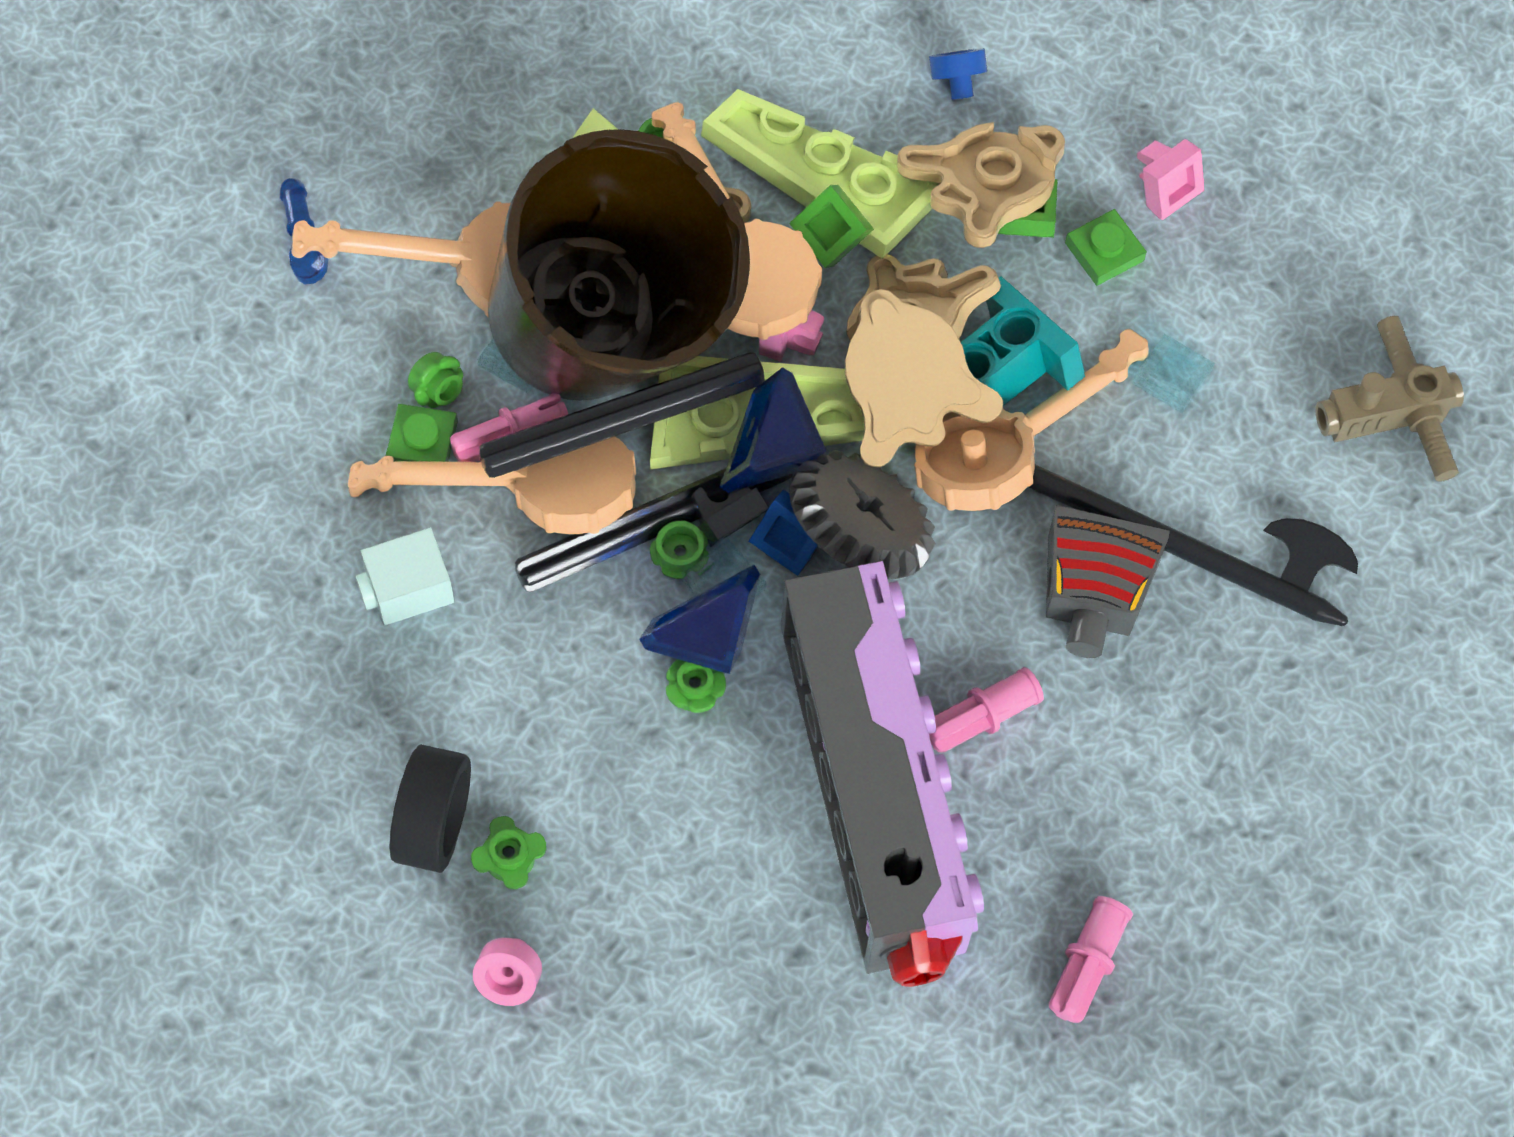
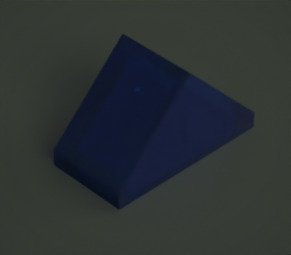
(773, 435)
(708, 626)

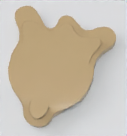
(987, 175)
(929, 288)
(907, 375)

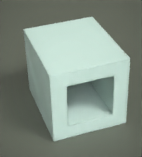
(404, 577)

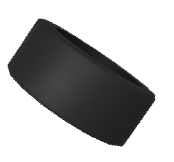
(430, 808)

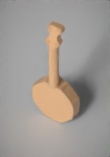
(472, 254)
(782, 263)
(995, 461)
(562, 494)

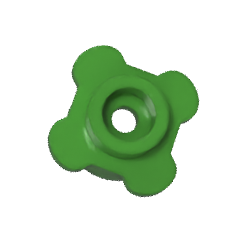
(510, 870)

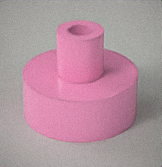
(507, 971)

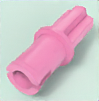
(467, 442)
(985, 709)
(1089, 959)

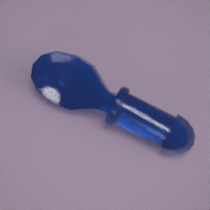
(313, 265)

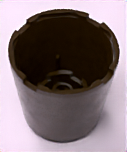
(635, 239)

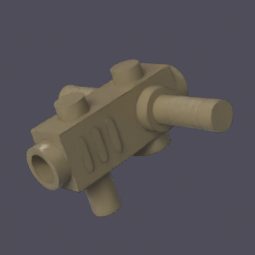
(1410, 397)

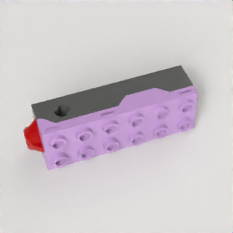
(880, 772)

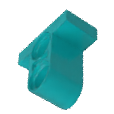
(1009, 367)

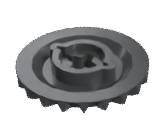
(830, 503)

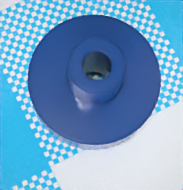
(958, 68)

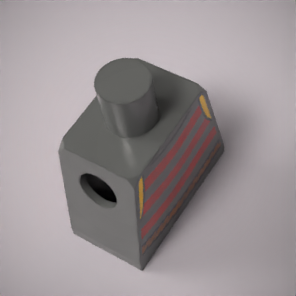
(1099, 575)

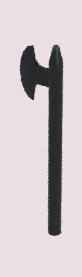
(1308, 544)

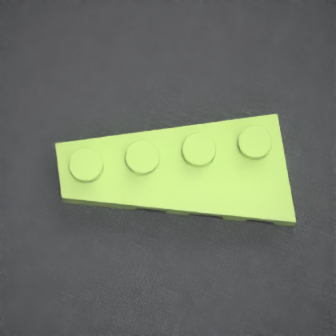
(808, 161)
(711, 430)

